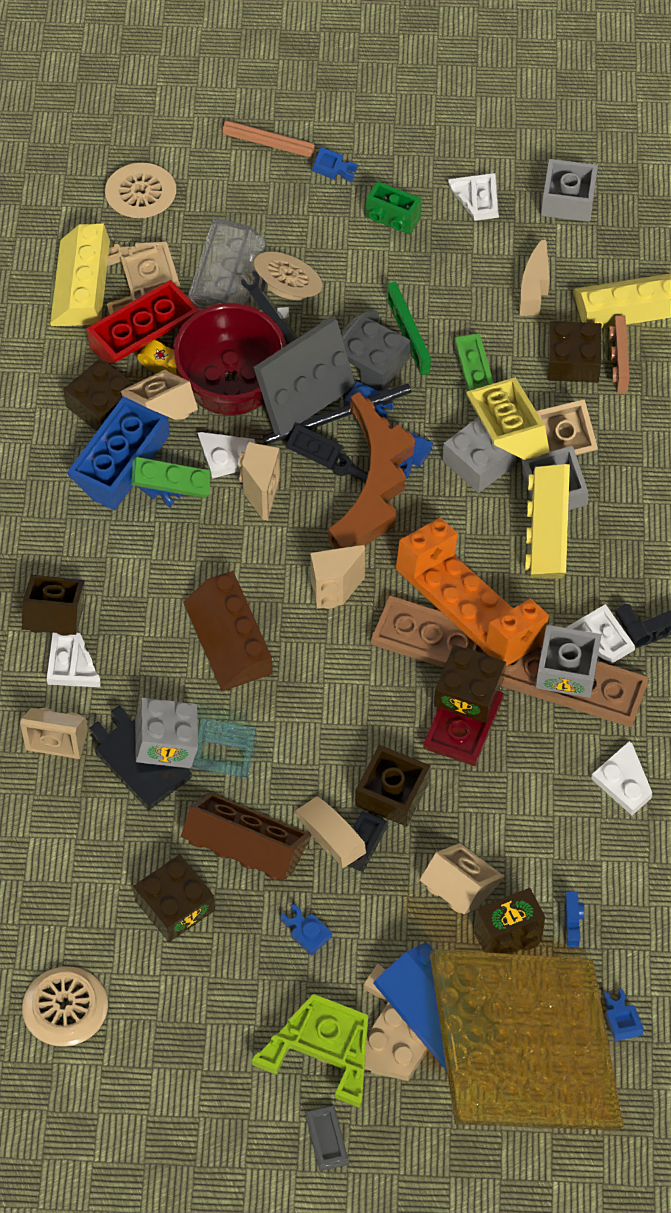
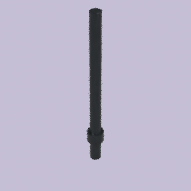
(383, 397)

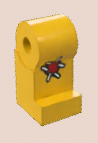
(158, 358)

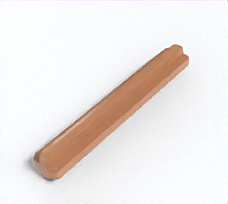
(268, 139)

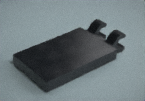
(259, 293)
(118, 751)

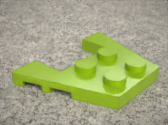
(328, 1034)

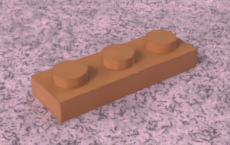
(619, 353)

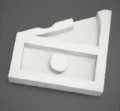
(477, 195)
(222, 452)
(614, 640)
(71, 663)
(624, 779)

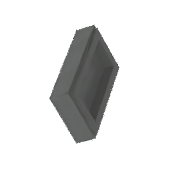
(326, 1138)

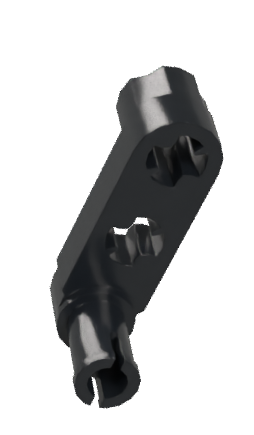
(644, 632)

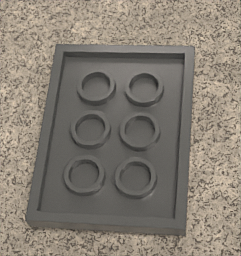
(305, 376)

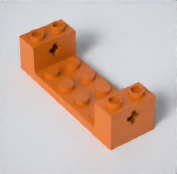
(465, 598)

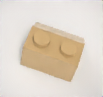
(164, 394)
(569, 426)
(260, 476)
(336, 575)
(54, 732)
(460, 878)

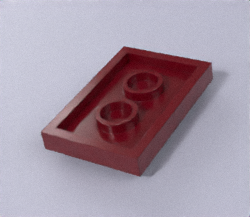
(459, 735)

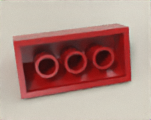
(140, 322)

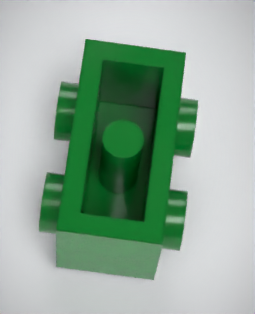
(393, 207)

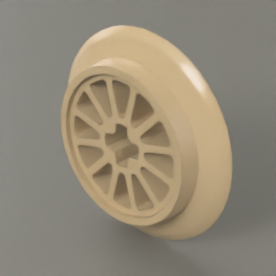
(123, 195)
(287, 275)
(67, 1034)

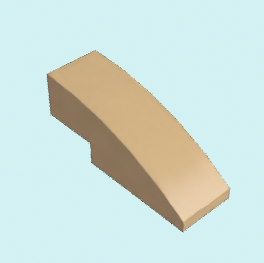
(535, 281)
(331, 831)

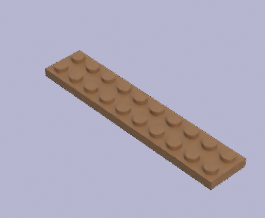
(430, 638)

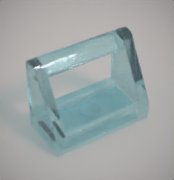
(227, 735)

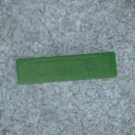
(408, 328)

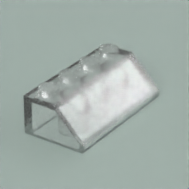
(224, 263)

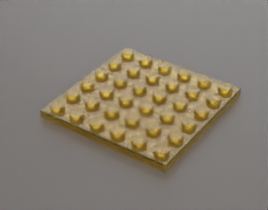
(524, 1041)

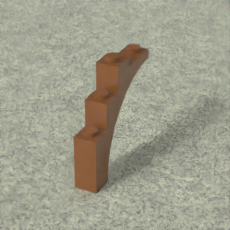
(387, 449)

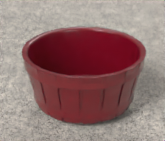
(221, 341)

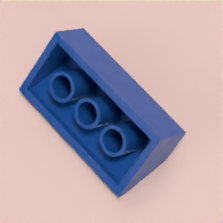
(106, 461)
(411, 992)

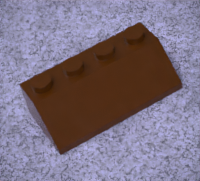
(228, 632)
(245, 836)

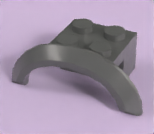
(375, 349)

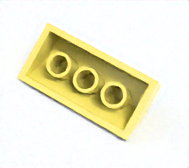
(81, 276)
(636, 299)
(510, 418)
(549, 521)

